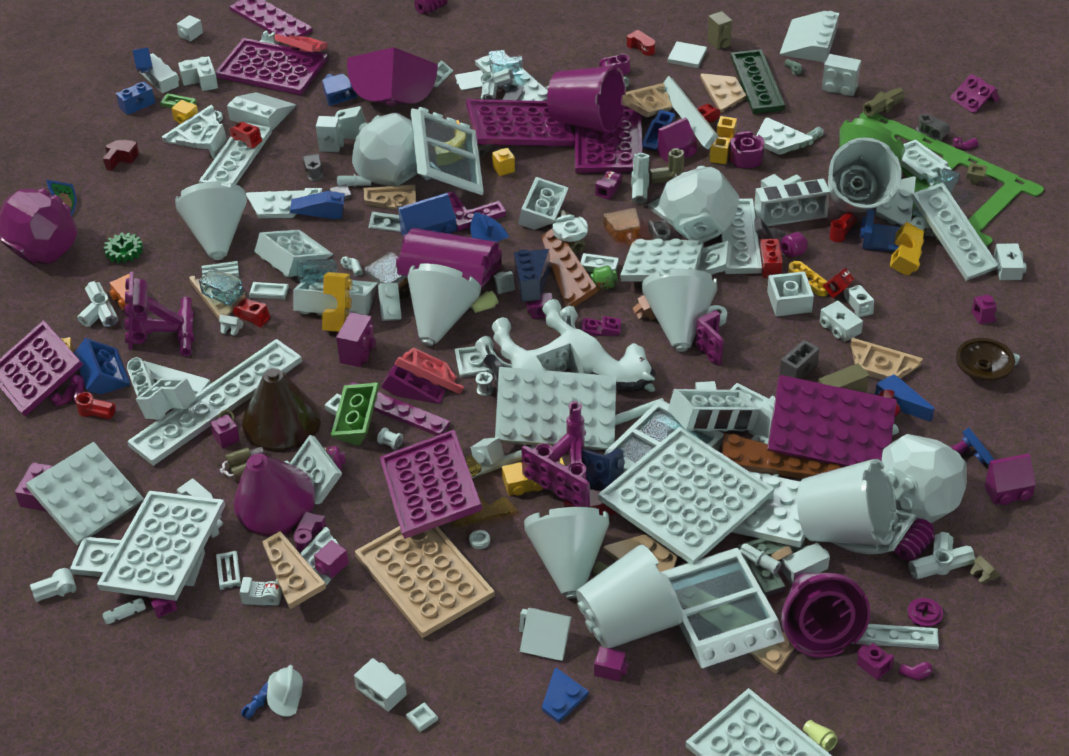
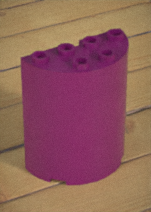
(469, 255)

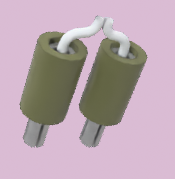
(237, 461)

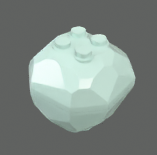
(385, 150)
(700, 203)
(925, 476)

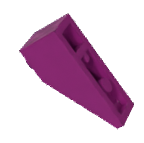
(406, 385)

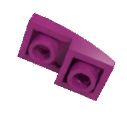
(606, 327)

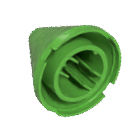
(864, 128)

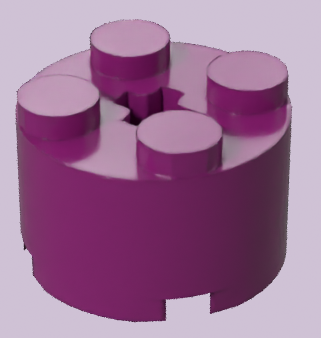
(746, 150)

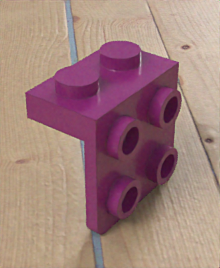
(974, 93)
(708, 337)

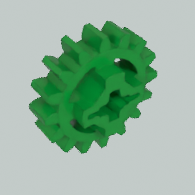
(123, 247)

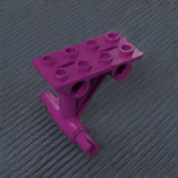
(140, 324)
(544, 467)

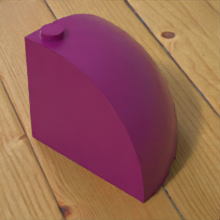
(391, 76)

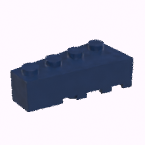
(531, 272)

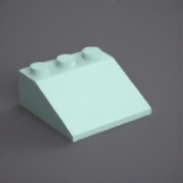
(259, 109)
(286, 247)

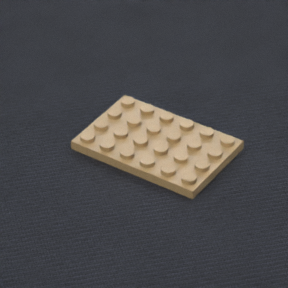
(424, 577)

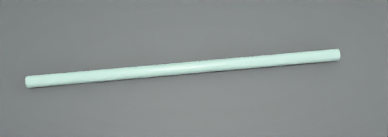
(517, 456)

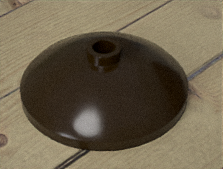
(985, 359)

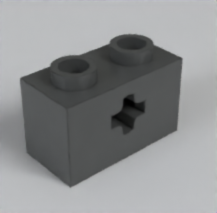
(800, 360)

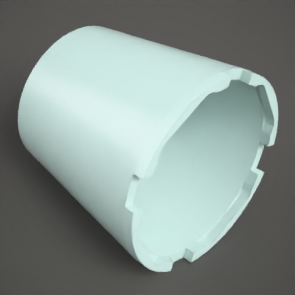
(869, 166)
(848, 505)
(629, 600)

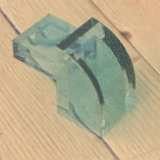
(499, 62)

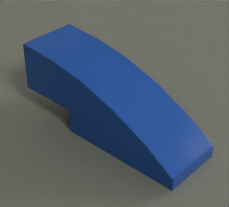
(651, 138)

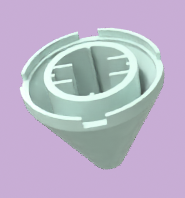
(212, 214)
(439, 299)
(679, 302)
(568, 544)

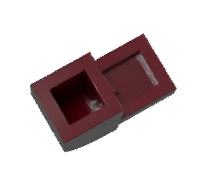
(119, 151)

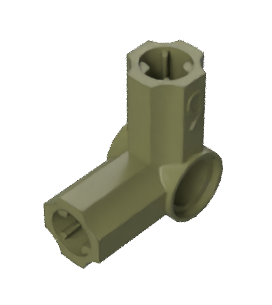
(674, 168)

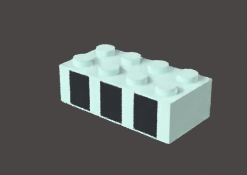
(792, 202)
(713, 410)

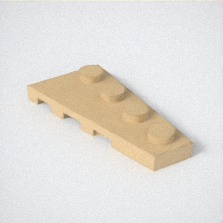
(292, 571)

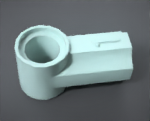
(59, 584)

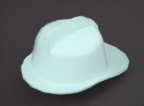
(284, 691)

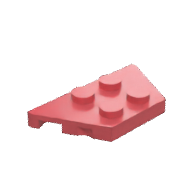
(303, 43)
(430, 368)

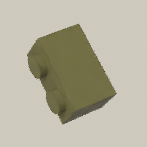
(719, 30)

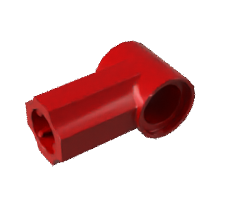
(842, 226)
(89, 406)

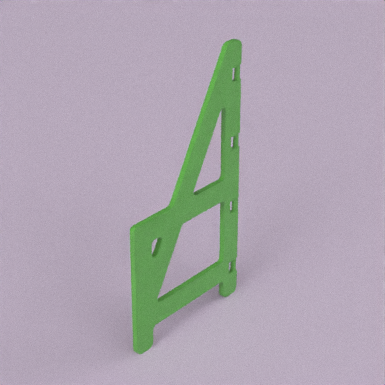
(957, 157)

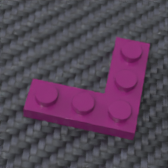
(463, 216)

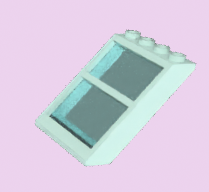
(446, 150)
(653, 429)
(723, 608)

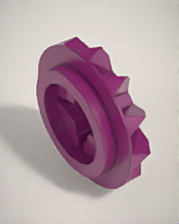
(934, 610)

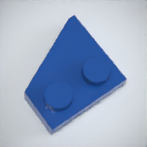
(972, 441)
(562, 696)

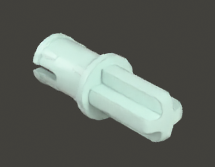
(353, 181)
(760, 558)

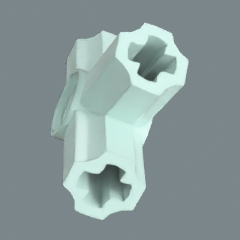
(640, 178)
(98, 308)
(943, 558)

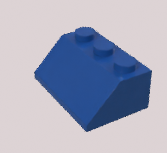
(428, 214)
(101, 368)

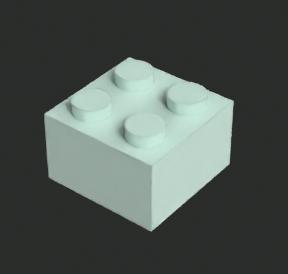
(841, 75)
(790, 293)

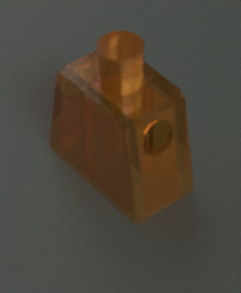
(622, 225)

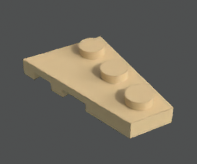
(390, 197)

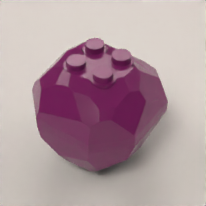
(36, 225)

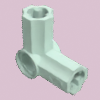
(493, 81)

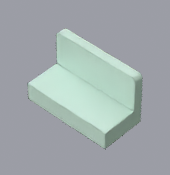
(212, 138)

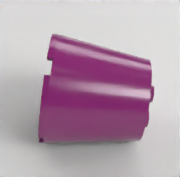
(588, 98)

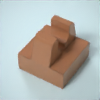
(643, 309)

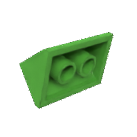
(355, 412)

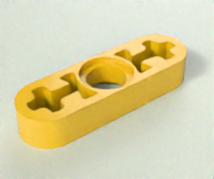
(816, 288)

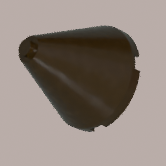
(279, 414)

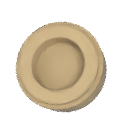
(778, 555)

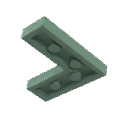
(768, 582)

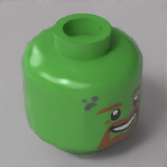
(604, 277)

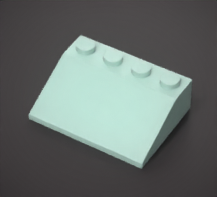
(811, 36)
(310, 298)

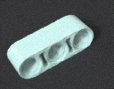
(140, 375)

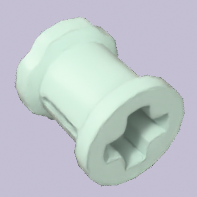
(487, 379)
(390, 438)

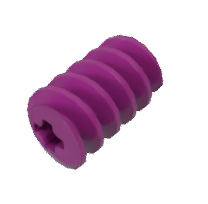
(428, 6)
(915, 540)

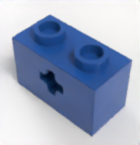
(135, 98)

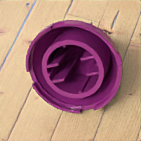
(272, 496)
(824, 613)

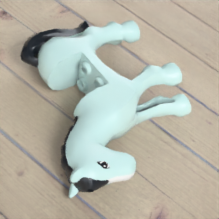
(570, 350)

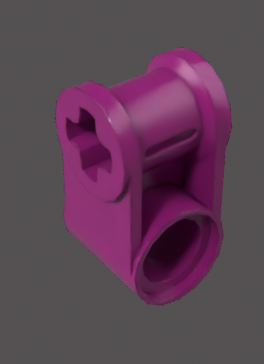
(621, 61)

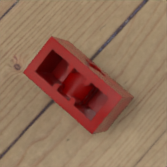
(770, 257)

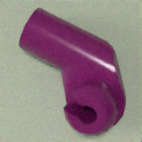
(964, 145)
(78, 382)
(65, 398)
(917, 672)

